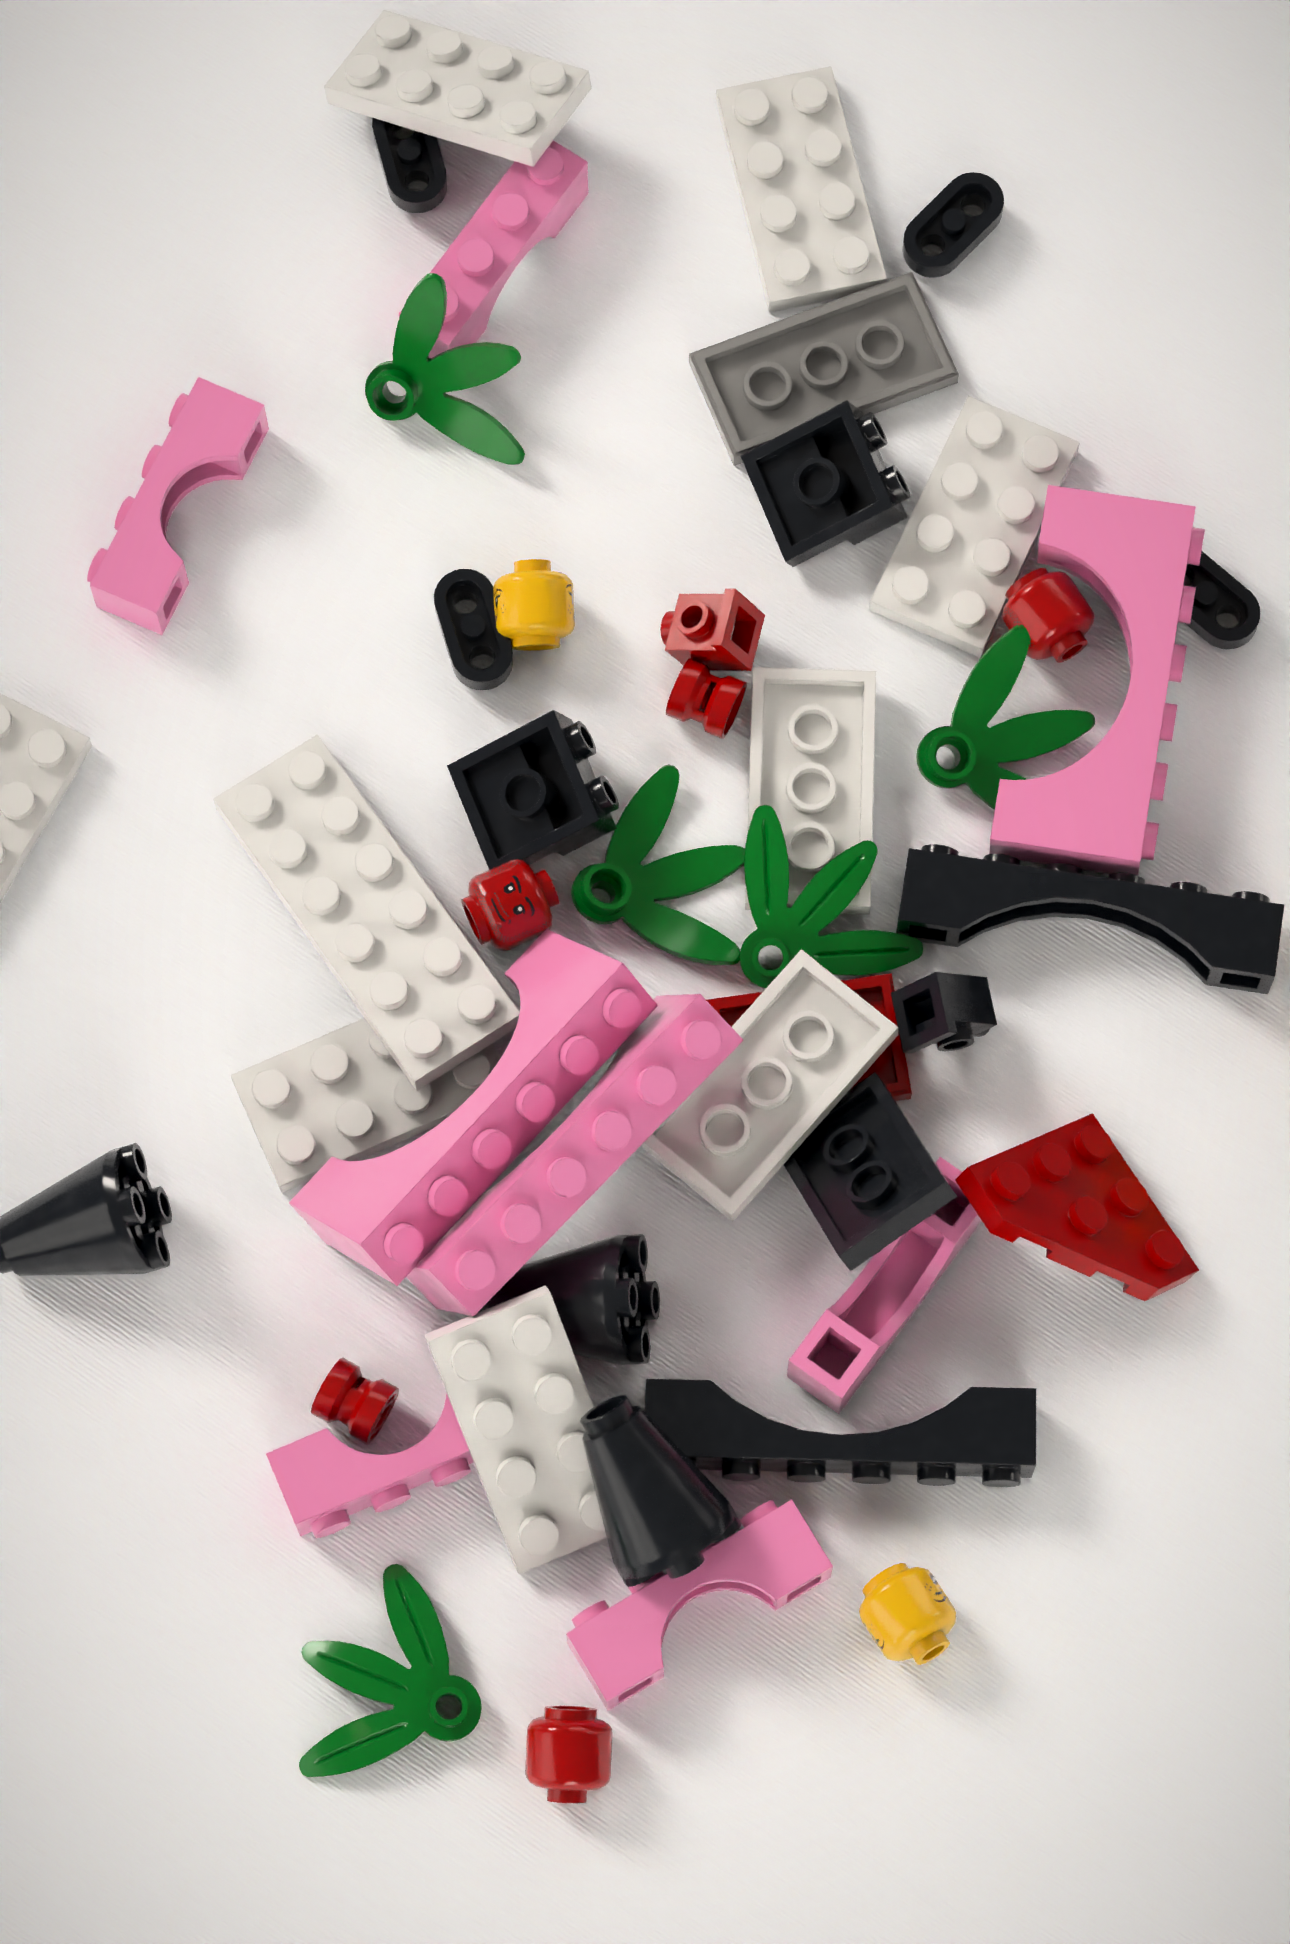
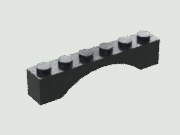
(1216, 936)
(976, 1435)

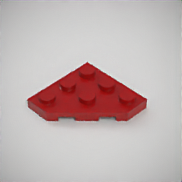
(1080, 1205)

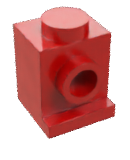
(703, 630)

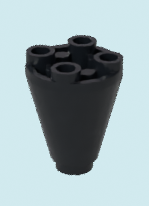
(90, 1222)
(598, 1297)
(650, 1495)

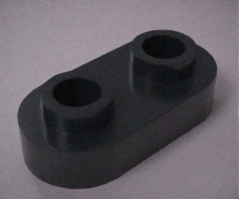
(410, 161)
(949, 227)
(1217, 594)
(473, 632)

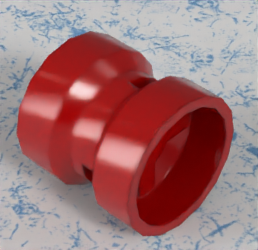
(695, 692)
(354, 1400)

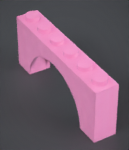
(1137, 563)
(401, 1204)
(518, 1215)

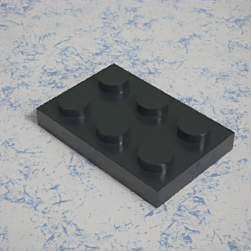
(867, 1173)

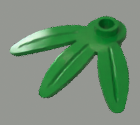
(430, 378)
(982, 748)
(636, 886)
(816, 906)
(383, 1680)

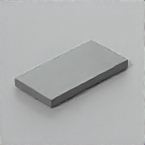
(860, 348)

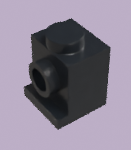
(943, 1011)

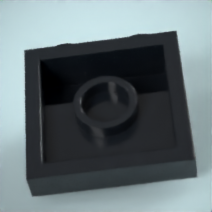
(826, 483)
(535, 792)

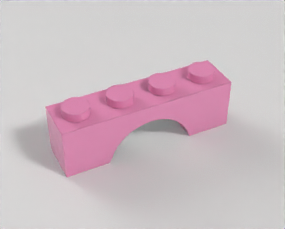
(514, 217)
(209, 441)
(880, 1302)
(331, 1481)
(768, 1559)

